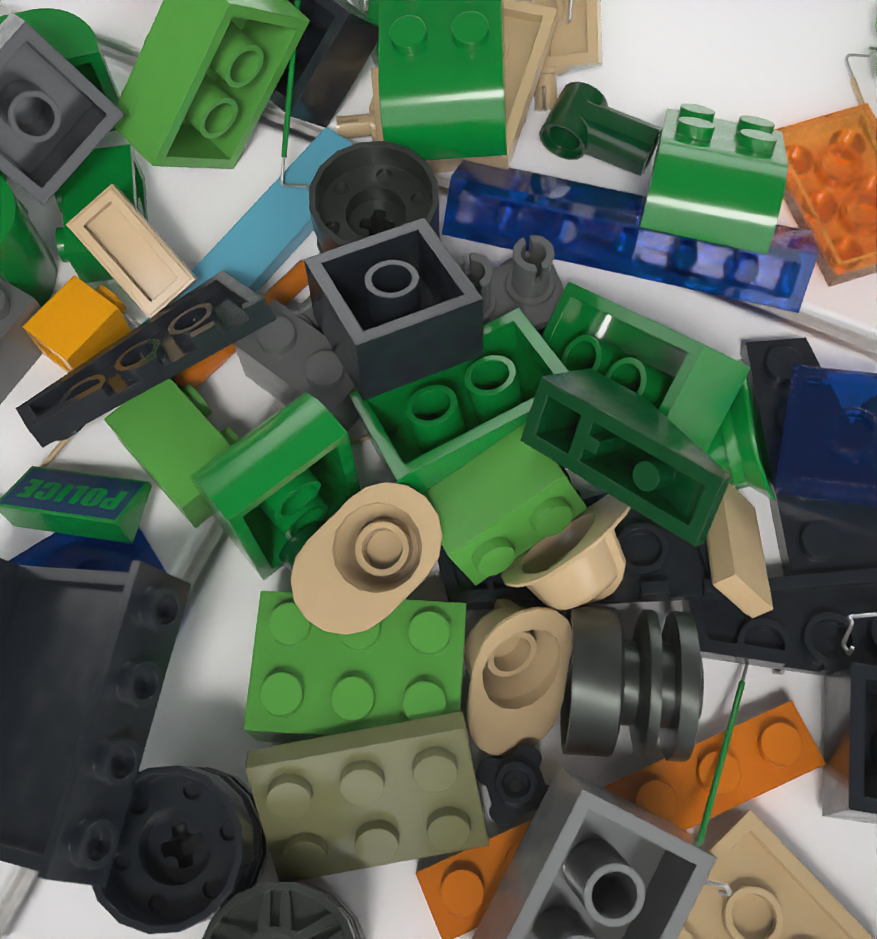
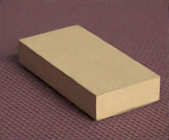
(132, 251)
(738, 555)

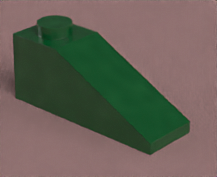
(626, 450)

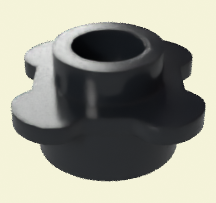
(496, 776)

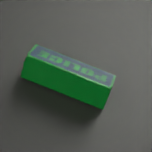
(76, 503)

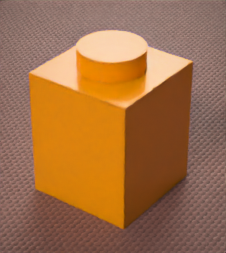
(77, 323)

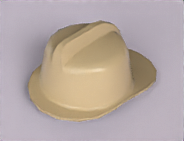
(366, 558)
(576, 564)
(516, 675)

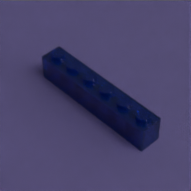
(604, 232)

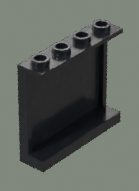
(77, 708)

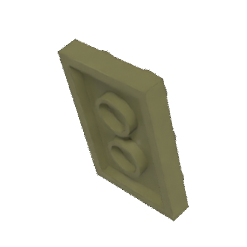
(368, 797)

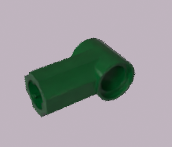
(586, 125)

